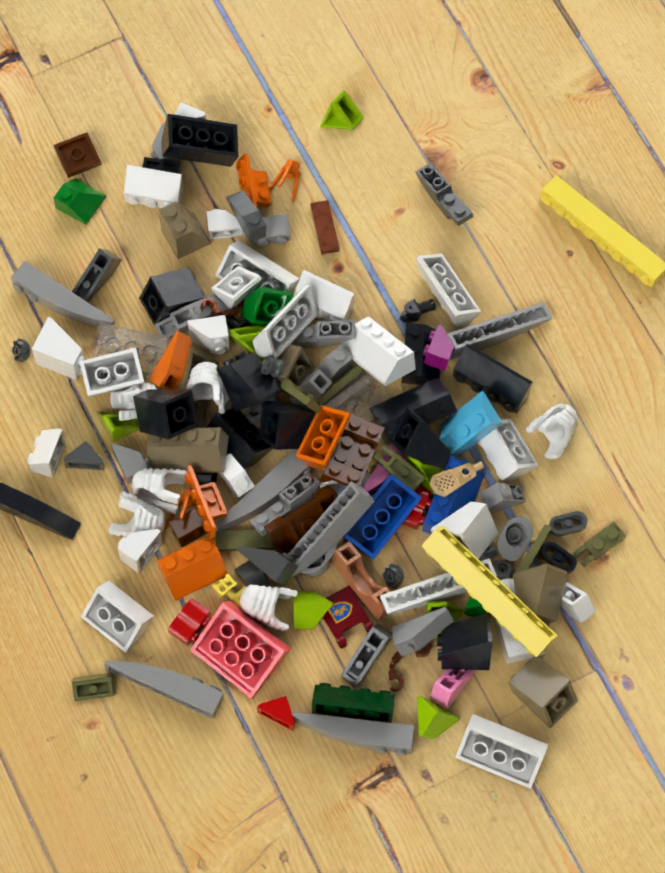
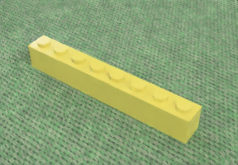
(603, 231)
(489, 591)

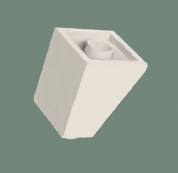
(57, 351)
(472, 527)

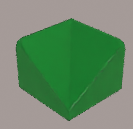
(473, 608)

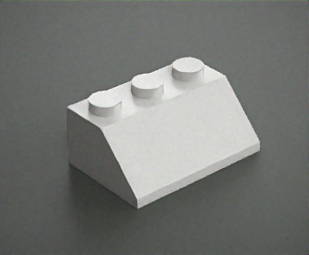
(152, 187)
(330, 300)
(112, 372)
(508, 451)
(117, 616)

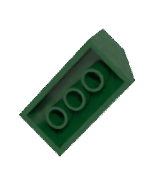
(353, 703)

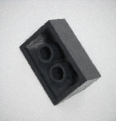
(416, 339)
(243, 437)

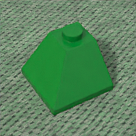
(78, 200)
(264, 305)

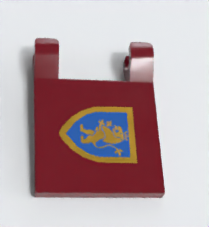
(345, 614)

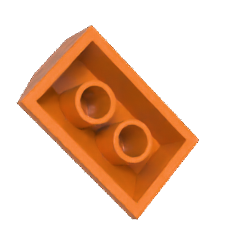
(322, 437)
(192, 567)

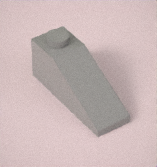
(419, 631)

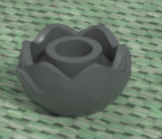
(21, 350)
(506, 566)
(393, 575)

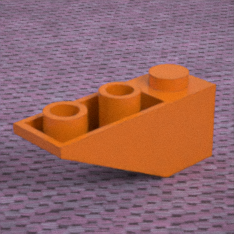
(172, 363)

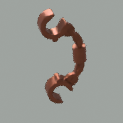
(213, 305)
(395, 659)

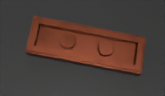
(324, 227)

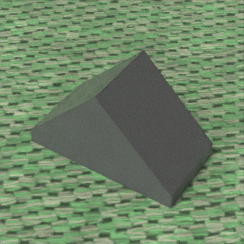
(84, 458)
(251, 574)

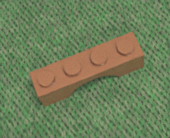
(350, 566)

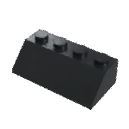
(200, 140)
(493, 378)
(429, 401)

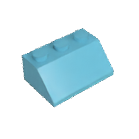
(469, 425)

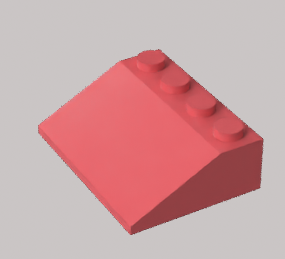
(240, 648)

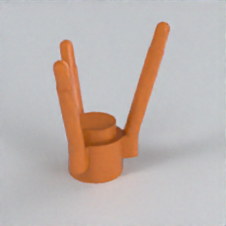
(288, 171)
(186, 501)

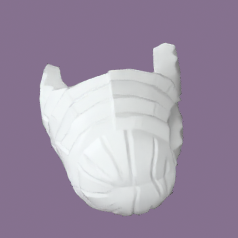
(206, 384)
(124, 400)
(558, 426)
(151, 486)
(145, 517)
(261, 602)

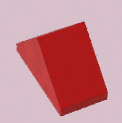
(278, 711)

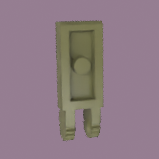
(300, 394)
(401, 469)
(600, 543)

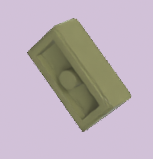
(93, 687)

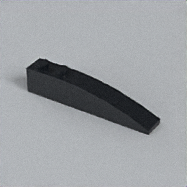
(37, 512)

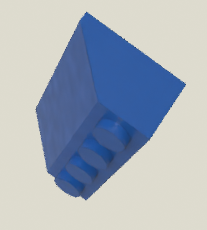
(444, 507)
(383, 518)

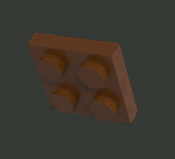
(77, 155)

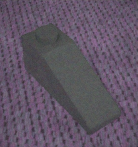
(247, 216)
(96, 274)
(274, 564)
(367, 654)

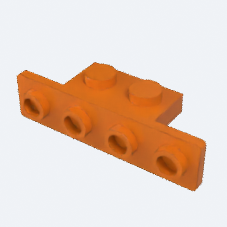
(253, 182)
(208, 501)

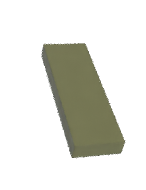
(339, 384)
(233, 539)
(535, 549)

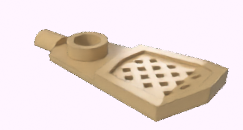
(456, 476)

